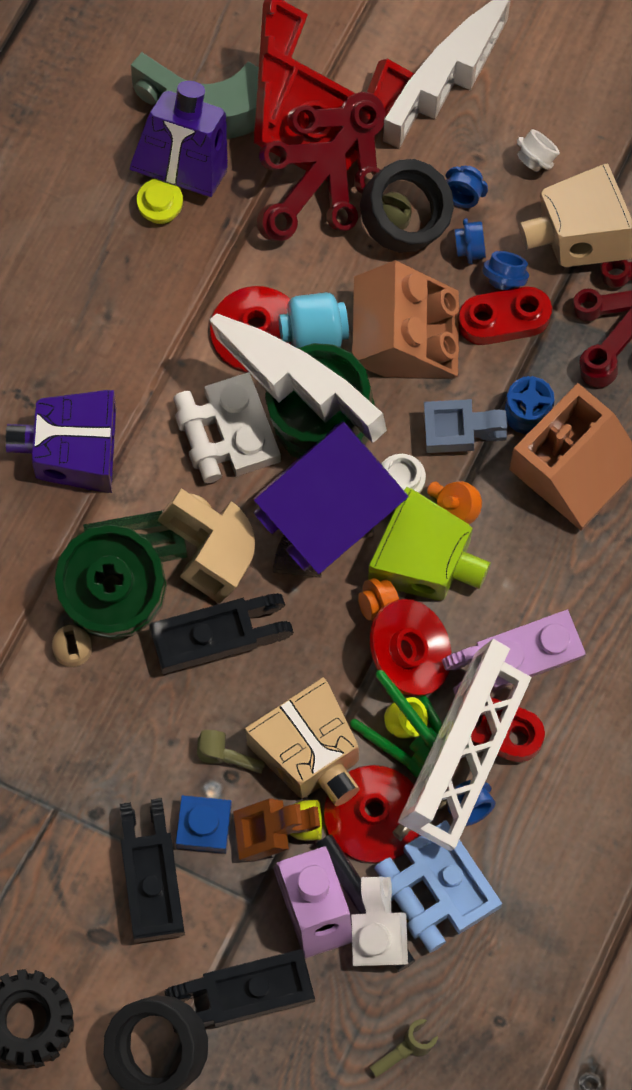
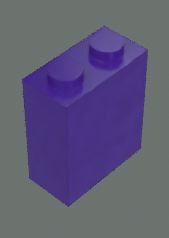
(328, 498)

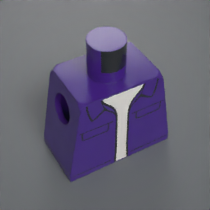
(184, 141)
(70, 440)

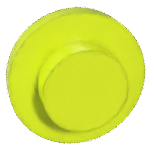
(159, 201)

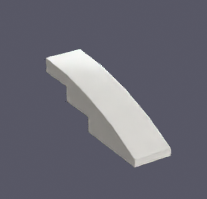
(452, 62)
(286, 368)

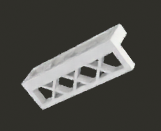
(455, 742)

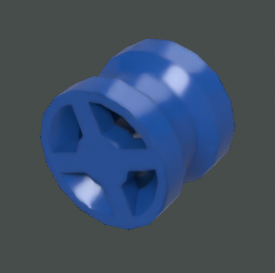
(530, 393)

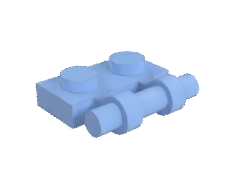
(453, 881)

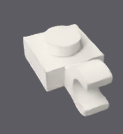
(379, 934)

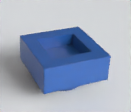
(203, 824)

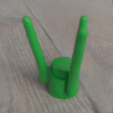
(421, 745)

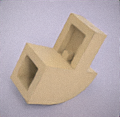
(222, 542)

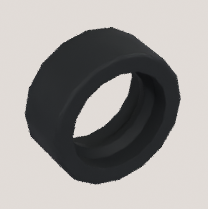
(433, 186)
(191, 1033)

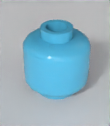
(314, 320)

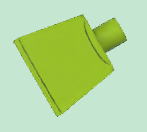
(426, 550)

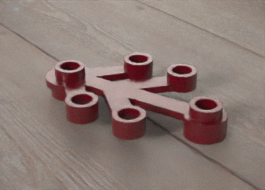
(327, 161)
(606, 373)

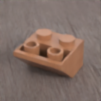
(405, 323)
(575, 457)

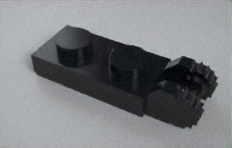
(216, 632)
(151, 877)
(250, 989)

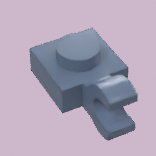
(453, 425)

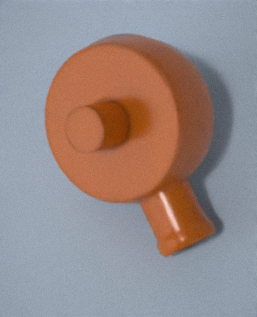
(458, 498)

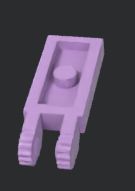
(532, 647)

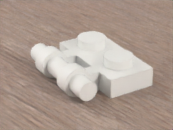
(240, 421)

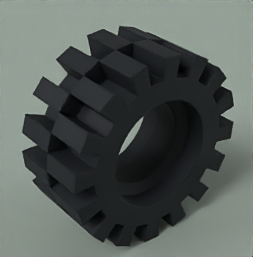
(58, 1019)

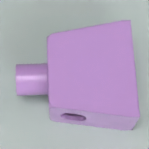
(314, 901)

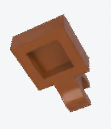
(265, 825)

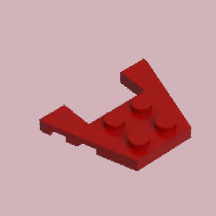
(289, 84)

